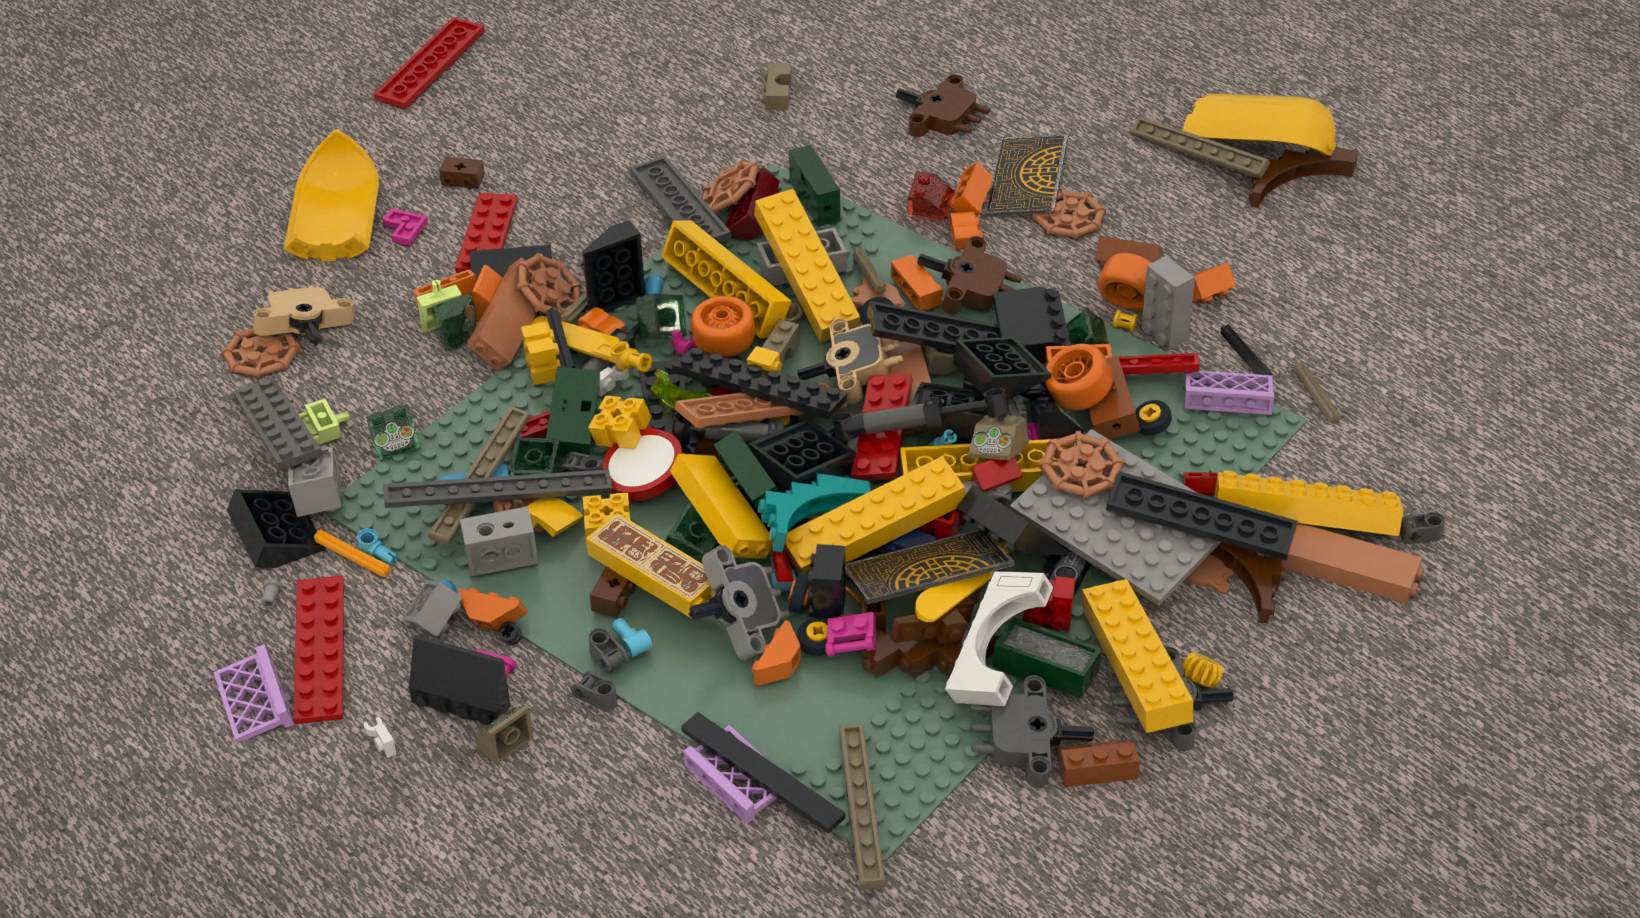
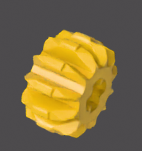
(1202, 670)

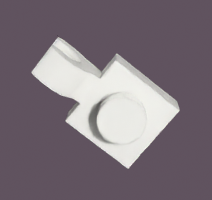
(608, 378)
(383, 740)

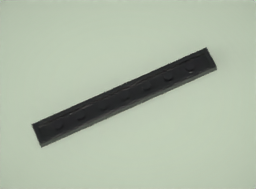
(763, 772)

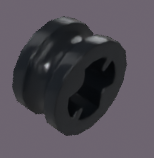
(503, 633)

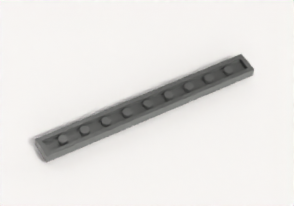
(496, 488)

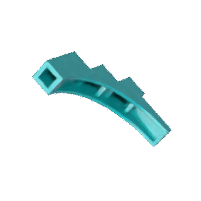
(804, 500)

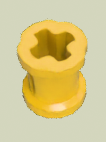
(1119, 316)

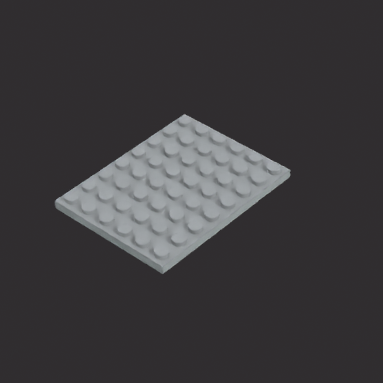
(1125, 547)

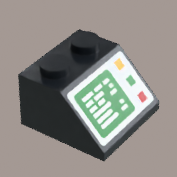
(1052, 419)

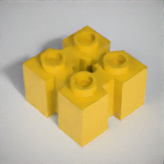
(540, 352)
(620, 422)
(600, 510)

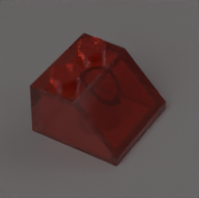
(929, 196)

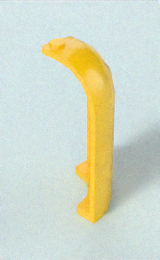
(1263, 118)
(333, 201)

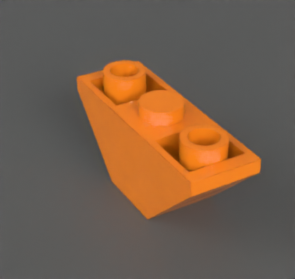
(491, 609)
(779, 657)

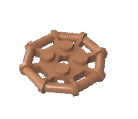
(730, 185)
(1076, 225)
(537, 290)
(265, 362)
(1085, 455)

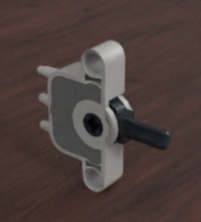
(740, 600)

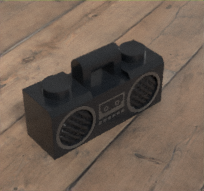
(1069, 566)

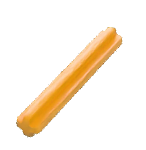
(352, 553)

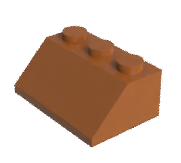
(1110, 246)
(1098, 762)

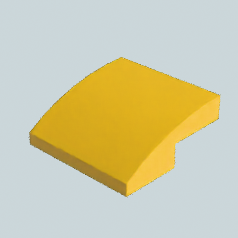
(553, 515)

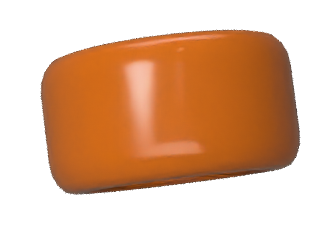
(1124, 281)
(723, 326)
(1079, 377)

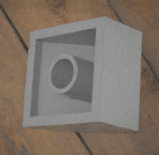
(433, 608)

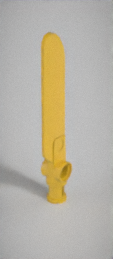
(602, 346)
(940, 599)

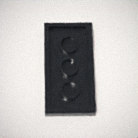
(501, 259)

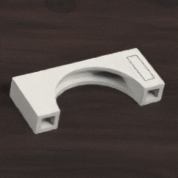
(1005, 597)

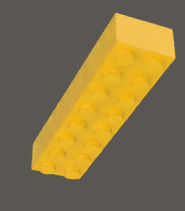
(805, 262)
(723, 274)
(958, 459)
(1314, 503)
(879, 514)
(1137, 656)

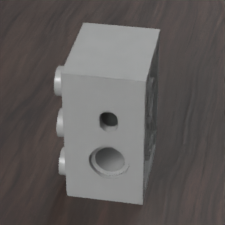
(316, 484)
(499, 541)

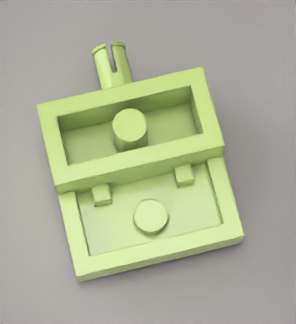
(436, 297)
(322, 422)

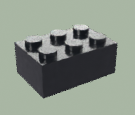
(827, 582)

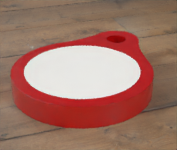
(647, 468)

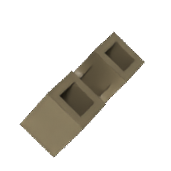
(777, 86)
(783, 339)

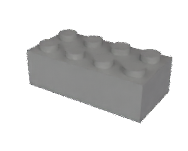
(772, 270)
(1167, 303)

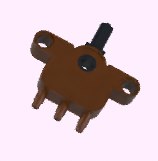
(943, 108)
(971, 277)

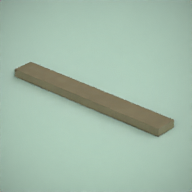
(1200, 147)
(484, 466)
(861, 807)

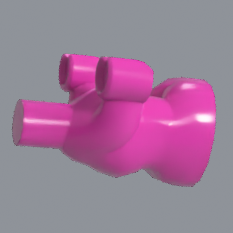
(681, 345)

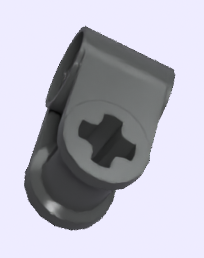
(580, 463)
(1423, 528)
(606, 650)
(596, 691)

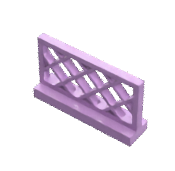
(1236, 399)
(273, 692)
(720, 782)

